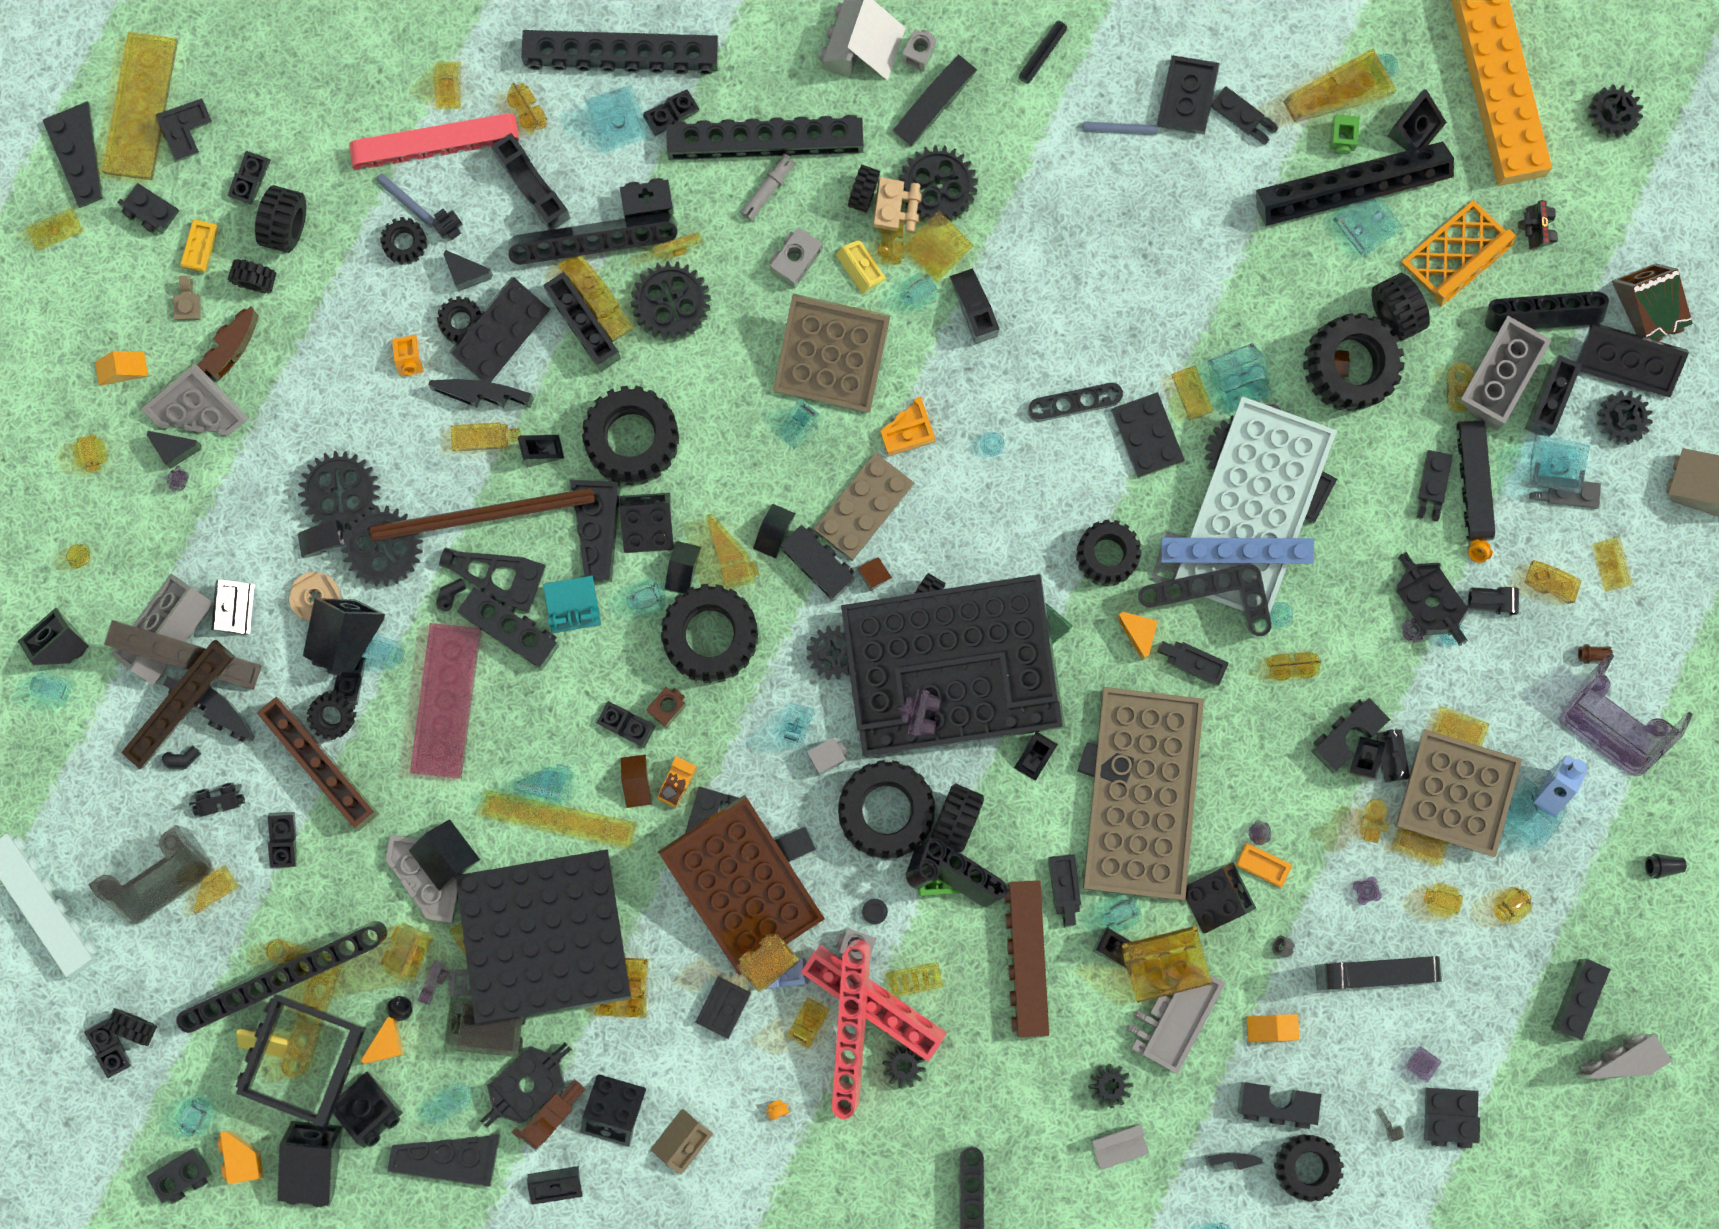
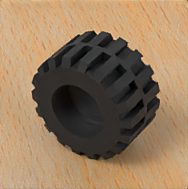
(280, 219)
(1401, 306)
(1123, 537)
(958, 817)
(1331, 1168)

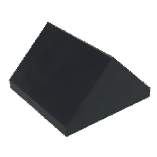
(1418, 123)
(444, 854)

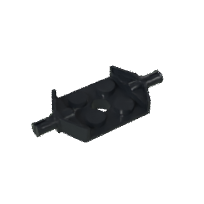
(1428, 581)
(505, 1090)

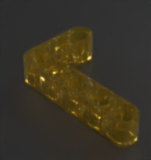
(302, 1025)

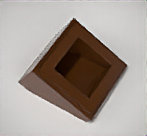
(874, 573)

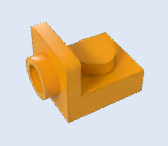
(407, 355)

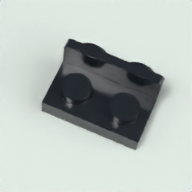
(149, 208)

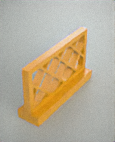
(1476, 262)

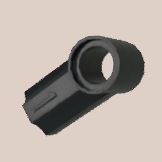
(1498, 600)

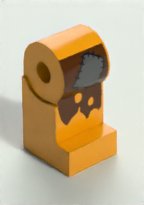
(676, 782)

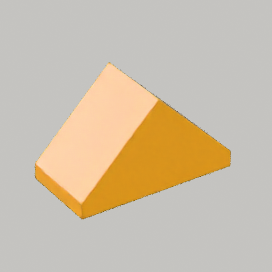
(121, 367)
(1139, 631)
(1273, 1028)
(386, 1043)

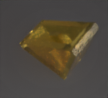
(447, 85)

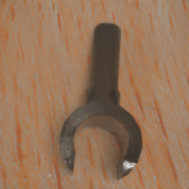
(1393, 1133)

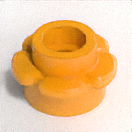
(1477, 555)
(777, 1109)

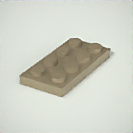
(864, 506)

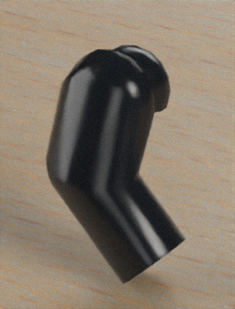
(447, 594)
(180, 761)

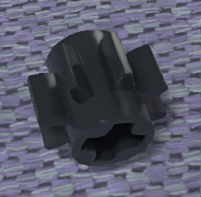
(447, 224)

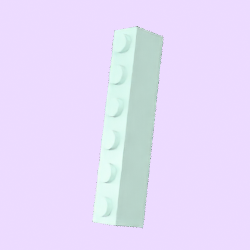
(43, 909)

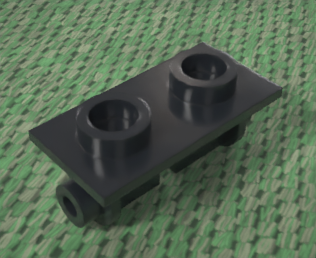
(1394, 756)
(207, 800)

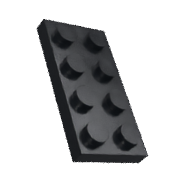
(499, 330)
(1631, 359)

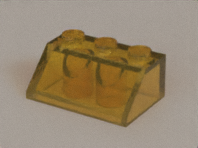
(1166, 964)

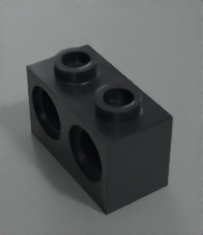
(178, 1172)

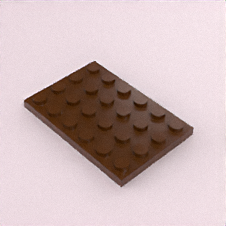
(740, 881)

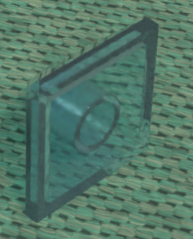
(549, 783)
(1528, 819)

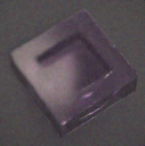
(1423, 1064)

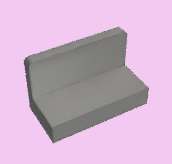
(1120, 1146)

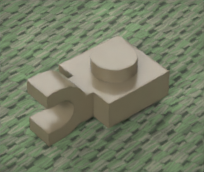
(187, 305)

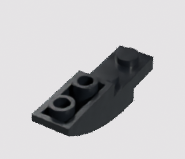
(219, 712)

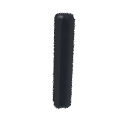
(1043, 52)

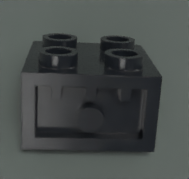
(646, 522)
(1219, 898)
(612, 1110)

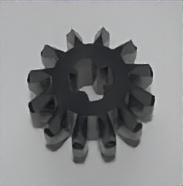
(900, 1074)
(1104, 1079)

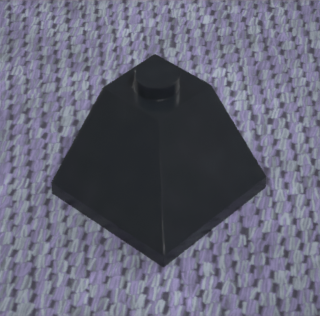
(53, 641)

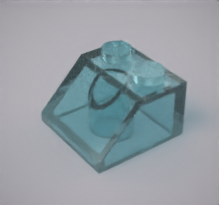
(617, 118)
(1558, 464)

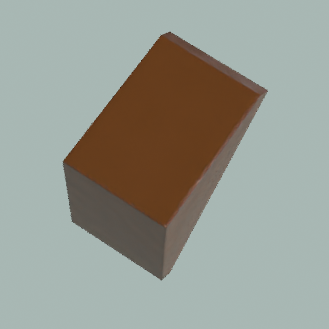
(635, 781)

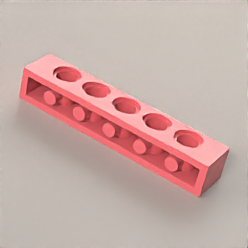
(882, 1006)

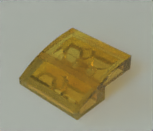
(938, 246)

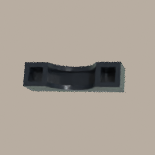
(530, 183)

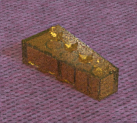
(1345, 87)

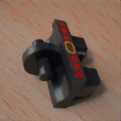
(1536, 225)

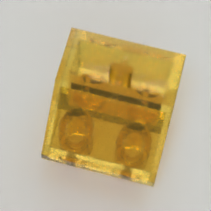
(768, 962)
(638, 980)

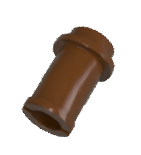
(1593, 654)

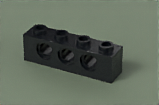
(582, 321)
(473, 609)

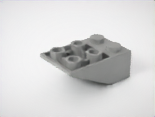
(1638, 1056)

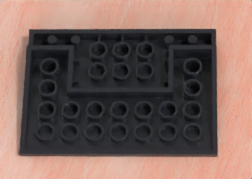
(971, 646)

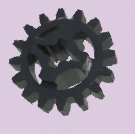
(1605, 113)
(1616, 412)
(821, 655)

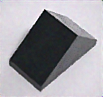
(466, 272)
(173, 448)
(540, 449)
(773, 530)
(682, 567)
(1035, 755)
(1367, 758)
(1110, 946)

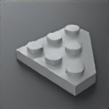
(195, 405)
(433, 903)

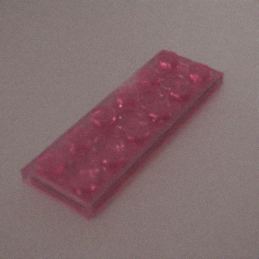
(445, 701)

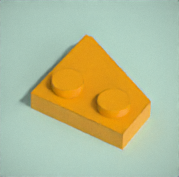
(908, 430)

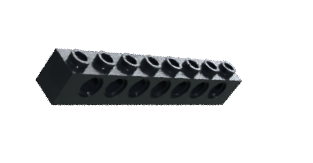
(610, 42)
(754, 147)
(1354, 183)

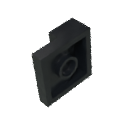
(366, 1111)
(1451, 1117)

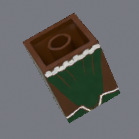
(1654, 301)

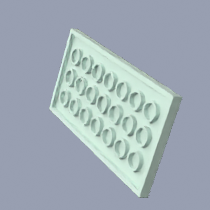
(1260, 491)

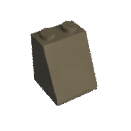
(1696, 481)

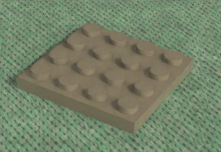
(831, 353)
(1458, 793)

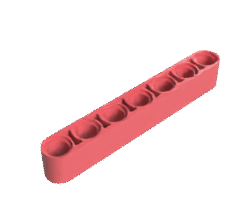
(432, 140)
(846, 1040)

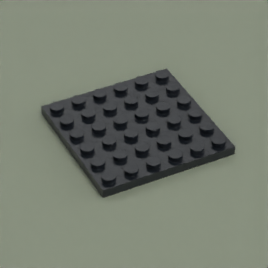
(542, 937)

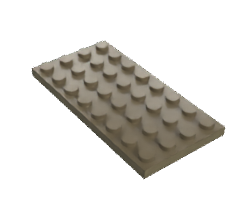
(1144, 829)

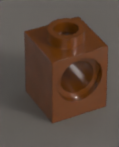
(667, 718)

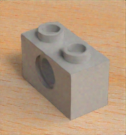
(794, 271)

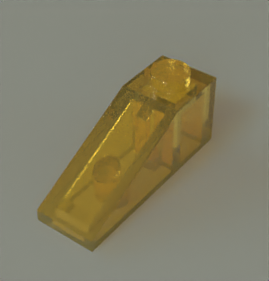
(733, 559)

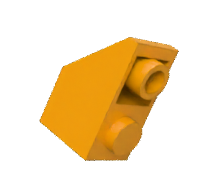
(240, 1159)

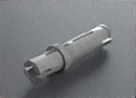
(768, 187)

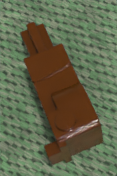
(550, 1116)

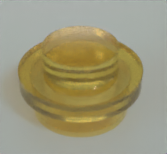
(78, 555)

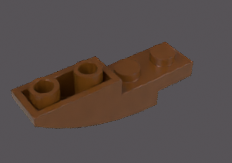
(232, 343)

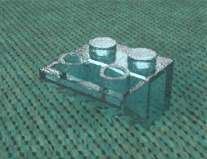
(1240, 375)

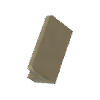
(681, 1141)

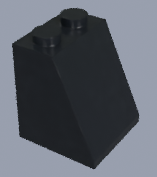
(340, 633)
(308, 1163)

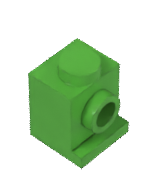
(1345, 126)

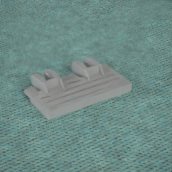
(1178, 1024)

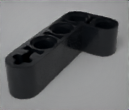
(938, 860)

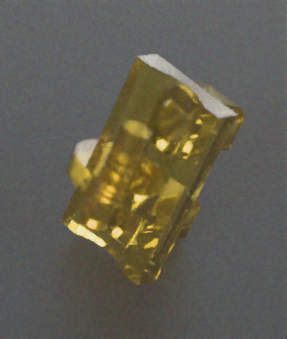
(1373, 820)

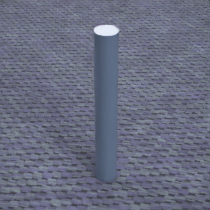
(1120, 128)
(406, 200)

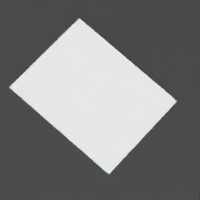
(876, 37)

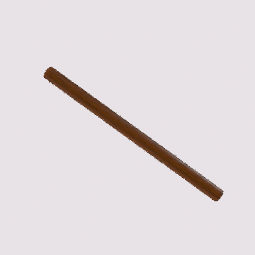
(482, 514)

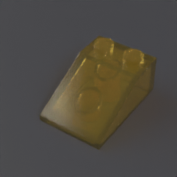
(407, 952)

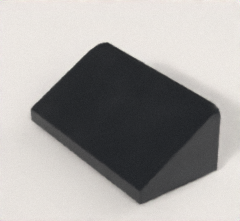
(1088, 763)
(554, 1185)

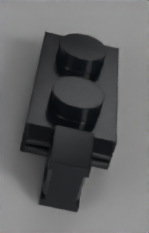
(1194, 661)
(1065, 887)

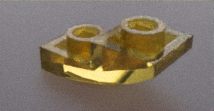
(1553, 580)

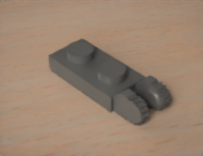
(1588, 498)

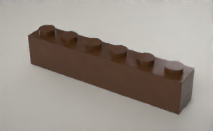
(317, 763)
(1028, 959)

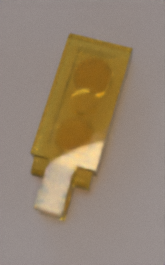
(482, 436)

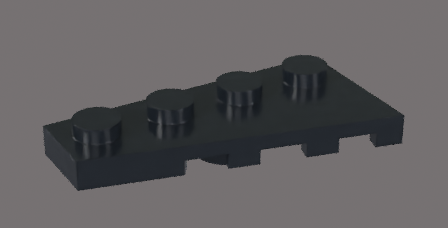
(76, 150)
(598, 527)
(456, 1160)

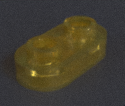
(1457, 387)

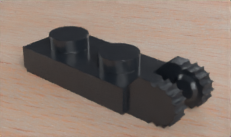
(1243, 114)
(1434, 482)

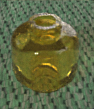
(90, 452)
(1443, 900)
(1512, 905)

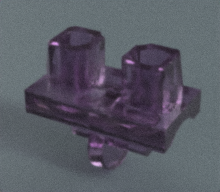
(918, 724)

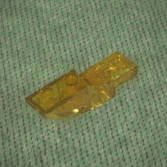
(596, 296)

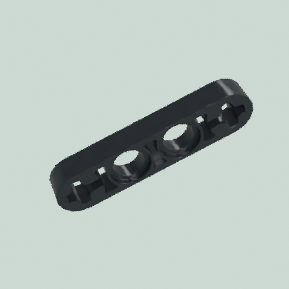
(1076, 406)

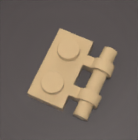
(888, 205)

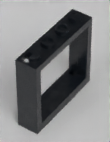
(255, 1056)

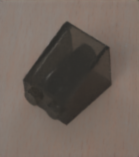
(492, 1039)

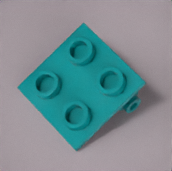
(572, 604)

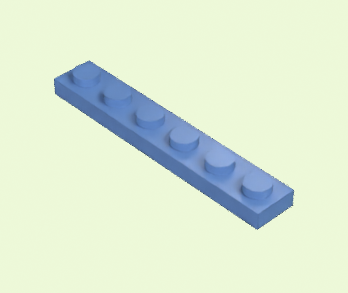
(1237, 550)

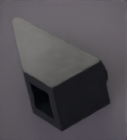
(975, 306)

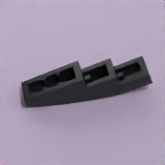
(935, 99)
(473, 391)

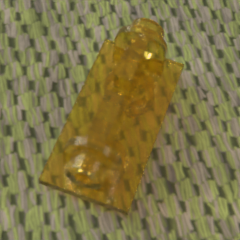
(530, 117)
(889, 248)
(1305, 665)

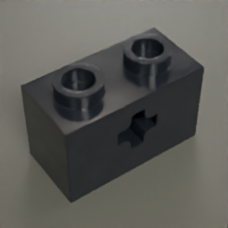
(659, 198)

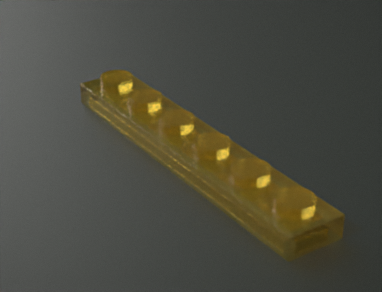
(559, 818)

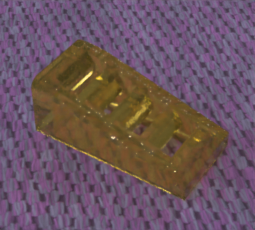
(923, 968)

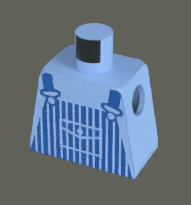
(1565, 774)

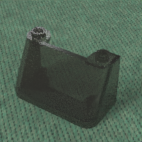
(160, 884)

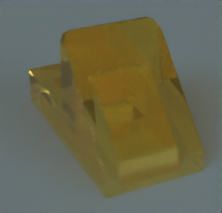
(808, 1022)

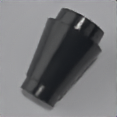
(1664, 865)

